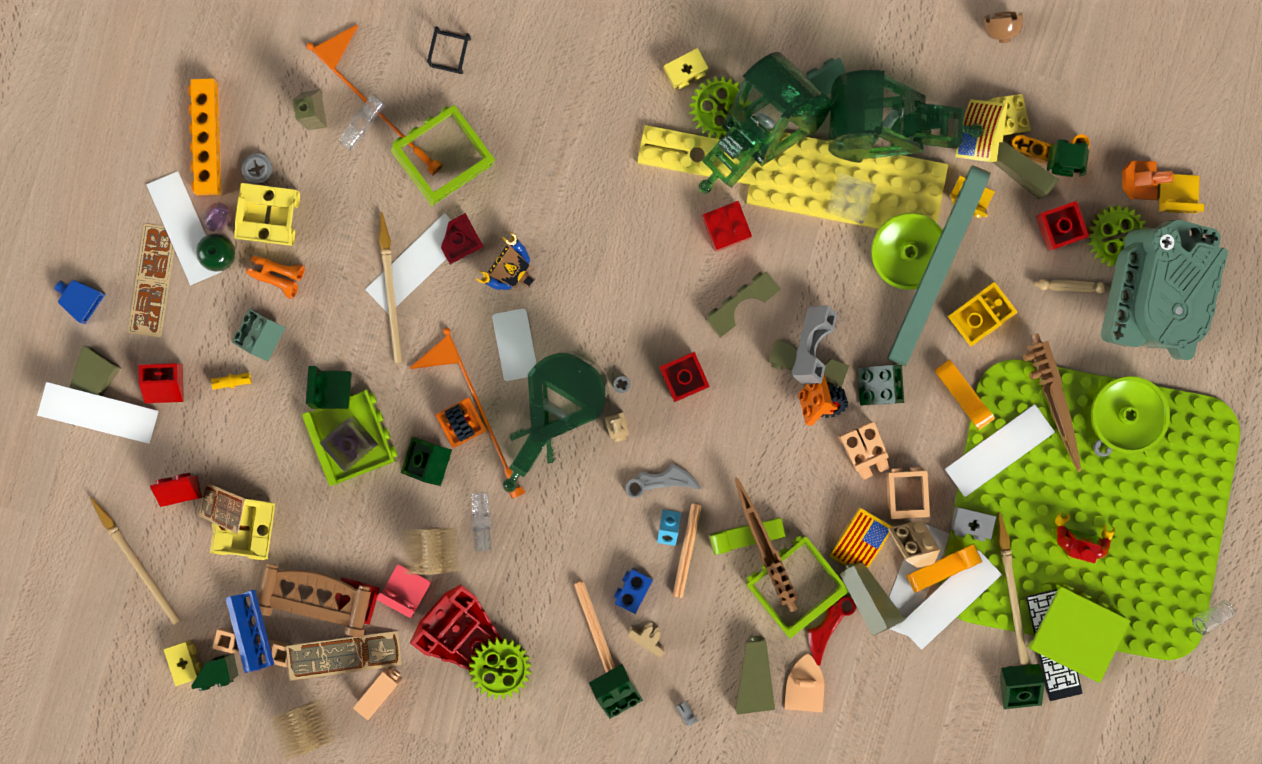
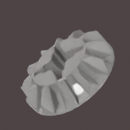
(249, 164)

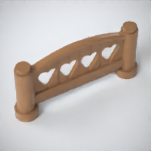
(351, 615)

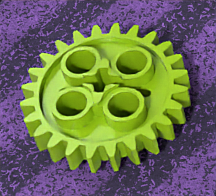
(706, 119)
(1113, 220)
(503, 651)

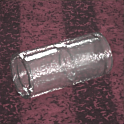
(1213, 617)

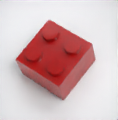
(727, 226)
(1062, 226)
(684, 377)

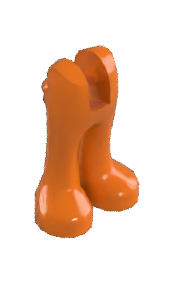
(294, 272)

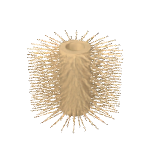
(430, 550)
(303, 729)

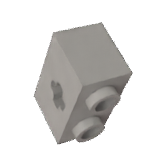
(983, 528)

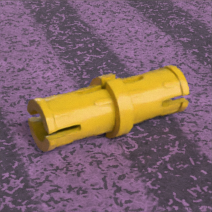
(231, 381)

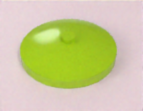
(904, 249)
(1130, 415)

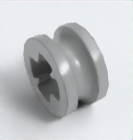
(623, 378)
(1100, 453)

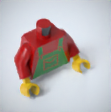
(1082, 545)

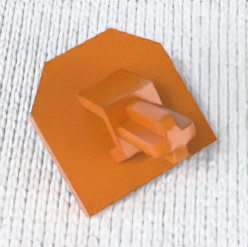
(1141, 179)

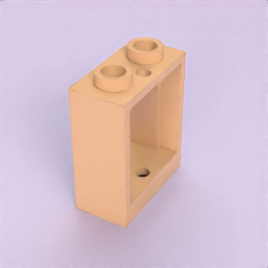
(908, 513)
(378, 692)

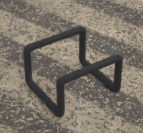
(466, 38)

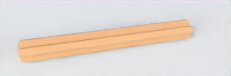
(687, 550)
(594, 626)

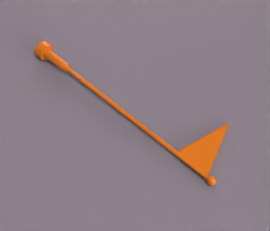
(331, 53)
(444, 354)

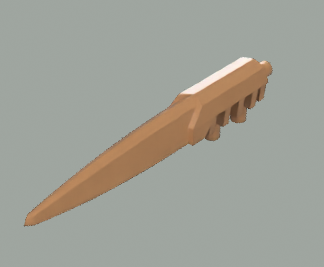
(1053, 390)
(770, 557)

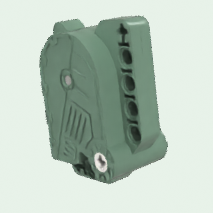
(1165, 288)

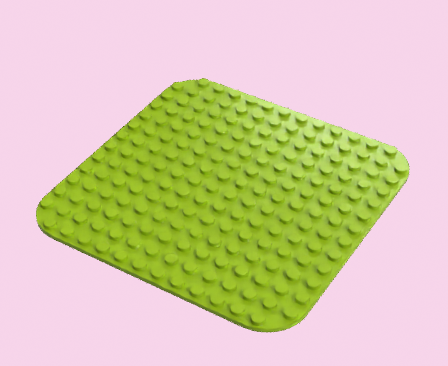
(1160, 501)

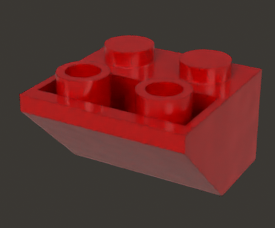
(161, 383)
(176, 491)

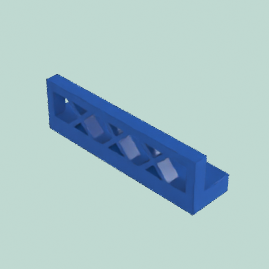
(246, 632)

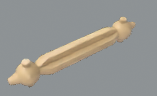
(1072, 286)

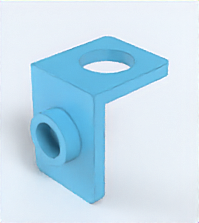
(669, 526)

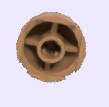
(1003, 26)

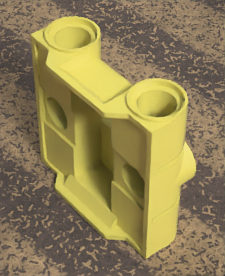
(252, 214)
(246, 542)

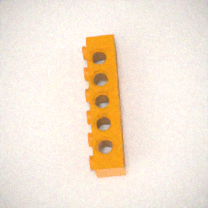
(212, 185)

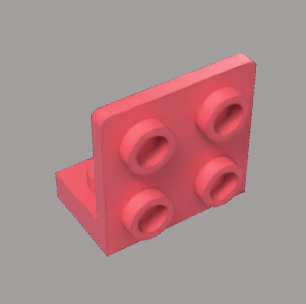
(404, 591)

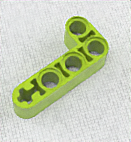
(742, 536)

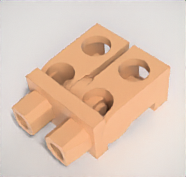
(864, 456)

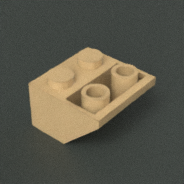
(915, 543)

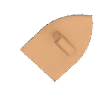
(805, 686)

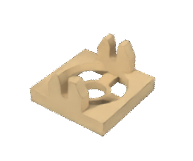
(647, 639)

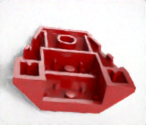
(455, 628)

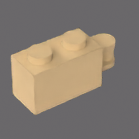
(617, 427)

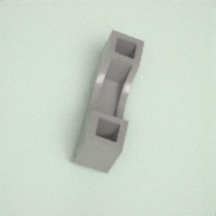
(817, 324)

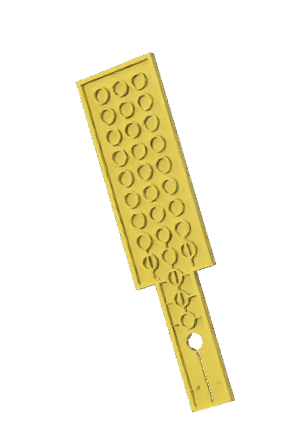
(805, 176)

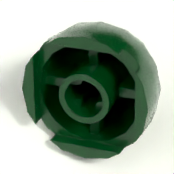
(215, 252)

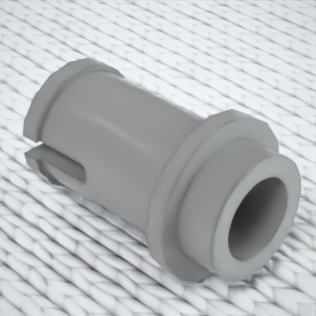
(686, 713)

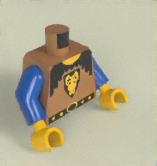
(509, 267)

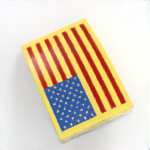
(992, 118)

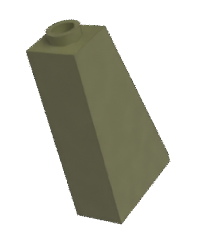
(310, 109)
(1025, 171)
(93, 372)
(870, 599)
(755, 682)

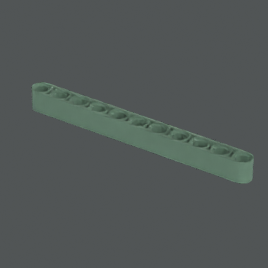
(939, 265)

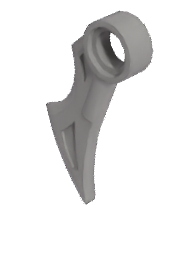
(671, 477)

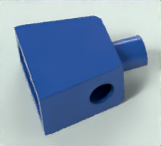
(79, 299)

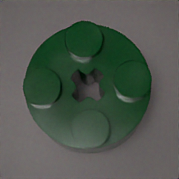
(1068, 158)

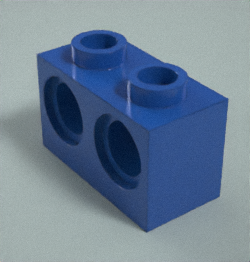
(637, 592)

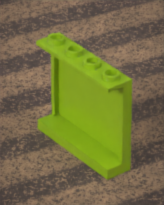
(325, 421)
(1079, 633)

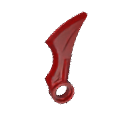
(820, 635)

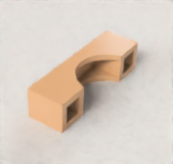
(226, 641)

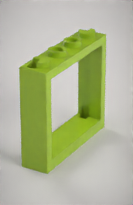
(434, 197)
(816, 610)

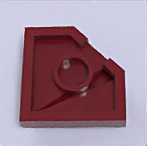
(460, 239)

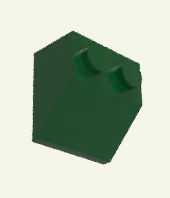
(426, 461)
(1022, 686)

